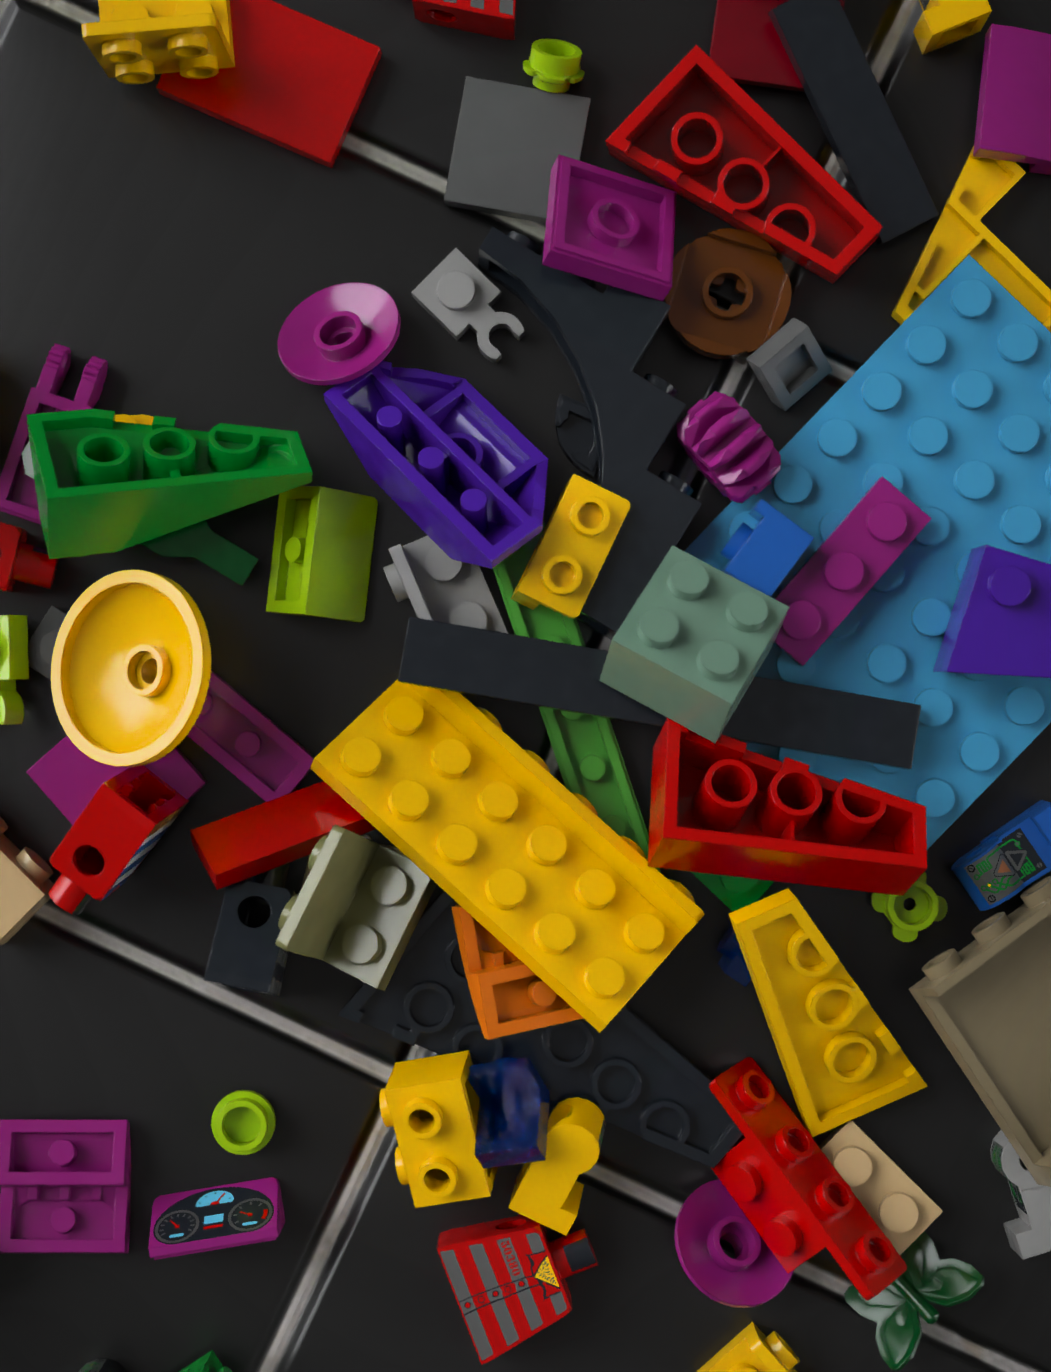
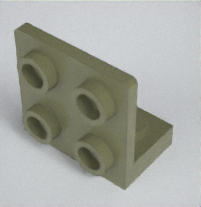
(356, 907)

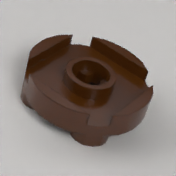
(758, 278)

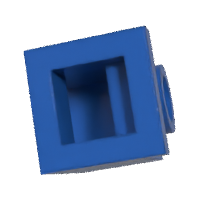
(766, 552)

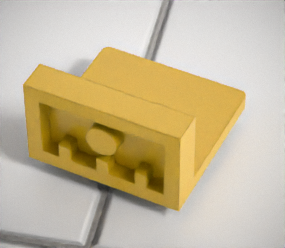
(161, 37)

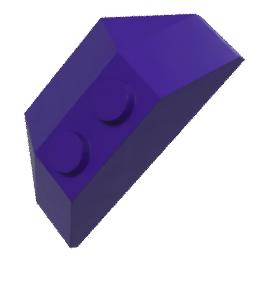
(445, 459)

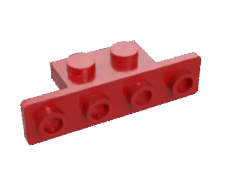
(794, 1189)

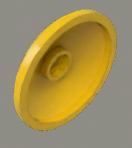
(130, 668)

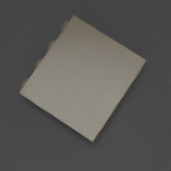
(996, 1020)

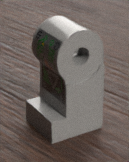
(1032, 1230)

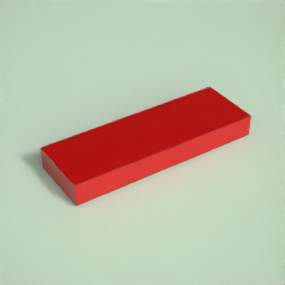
(272, 833)

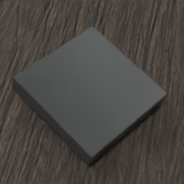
(508, 146)

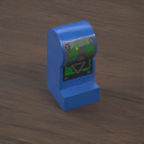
(1008, 858)

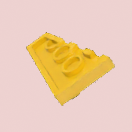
(822, 1024)

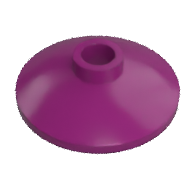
(339, 333)
(738, 1282)

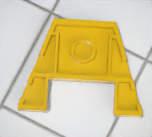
(963, 234)

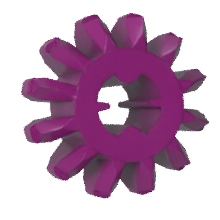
(728, 447)

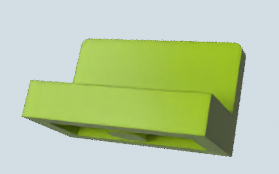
(322, 553)

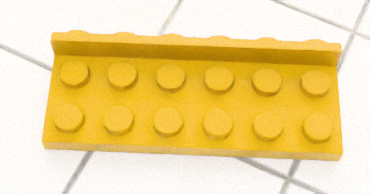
(510, 845)

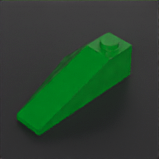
(128, 483)

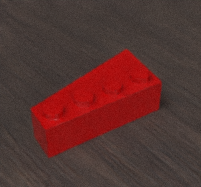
(775, 820)

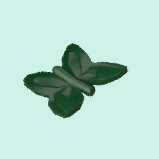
(899, 1304)

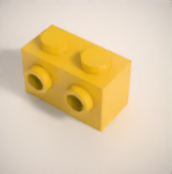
(436, 1129)

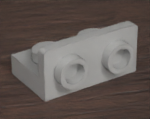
(442, 586)

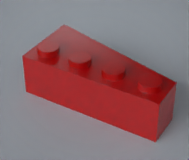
(737, 163)

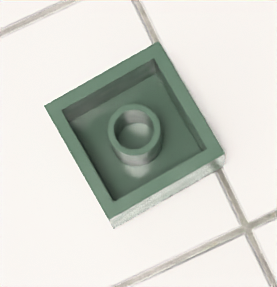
(693, 643)

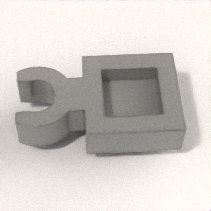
(462, 300)

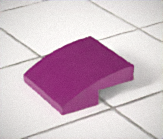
(1015, 98)
(65, 1186)

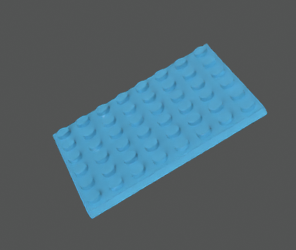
(964, 431)

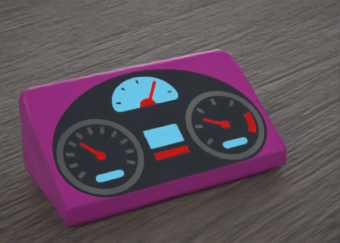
(216, 1218)

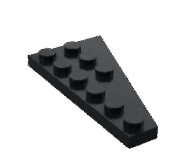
(623, 1069)

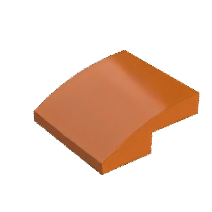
(502, 987)

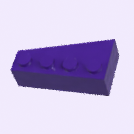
(1000, 617)

